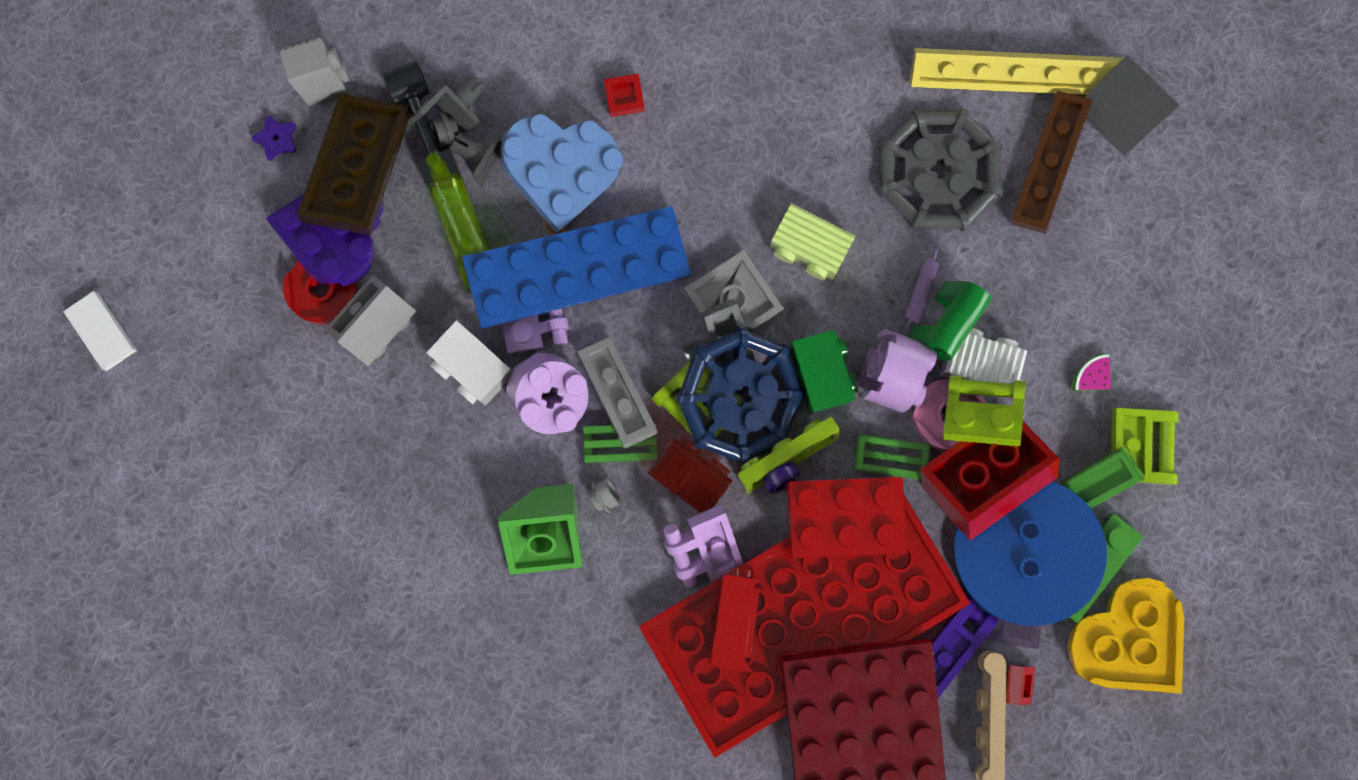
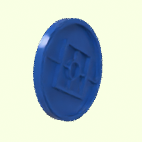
(1035, 560)

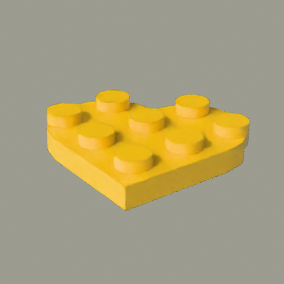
(1134, 641)

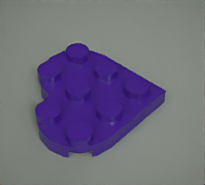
(324, 251)

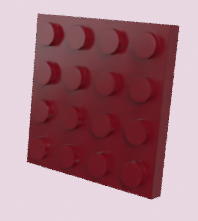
(864, 713)

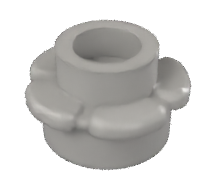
(604, 495)

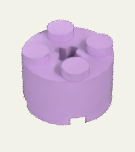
(896, 371)
(560, 409)

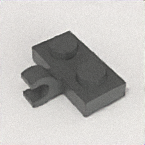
(718, 323)

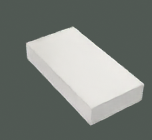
(100, 331)

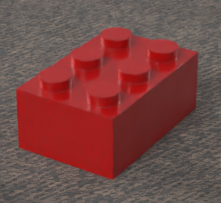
(987, 481)
(846, 517)

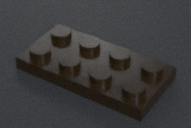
(354, 164)

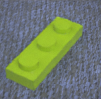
(815, 438)

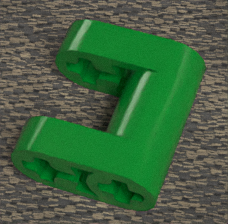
(964, 307)

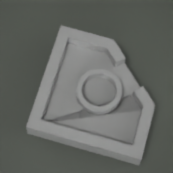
(738, 281)

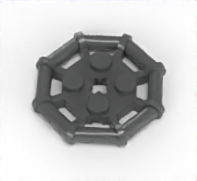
(954, 154)

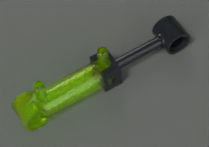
(440, 170)

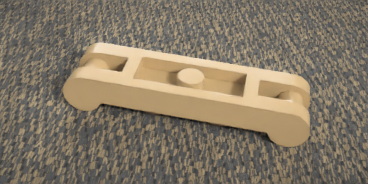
(992, 704)

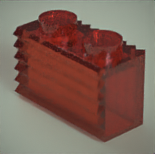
(690, 476)

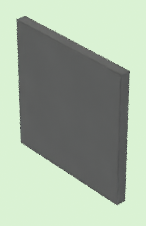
(1128, 105)

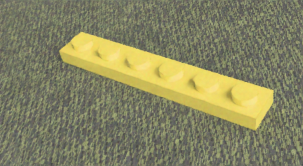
(1008, 71)

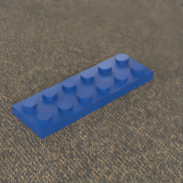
(576, 267)

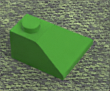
(542, 531)

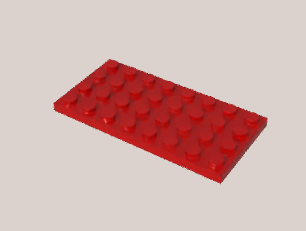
(800, 611)

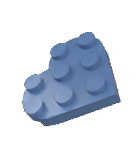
(559, 167)

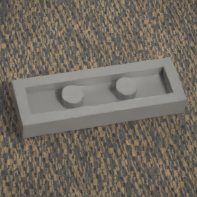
(617, 393)

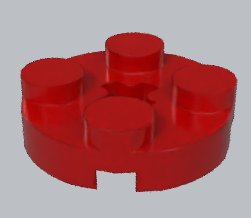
(308, 305)

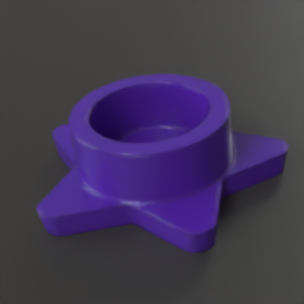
(282, 145)

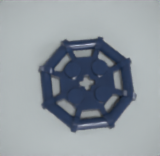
(732, 376)

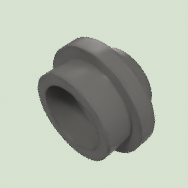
(444, 129)

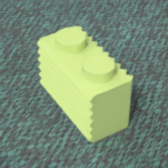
(811, 242)

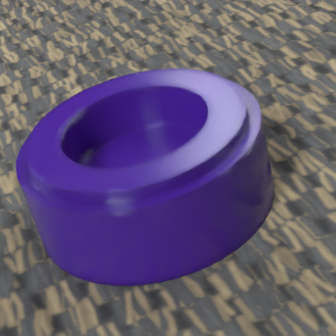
(776, 480)

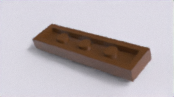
(1051, 162)

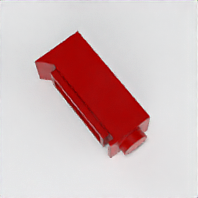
(735, 620)

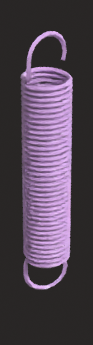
(922, 290)

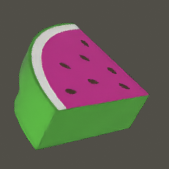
(1093, 375)

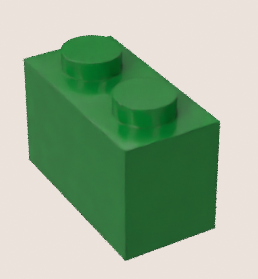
(823, 371)

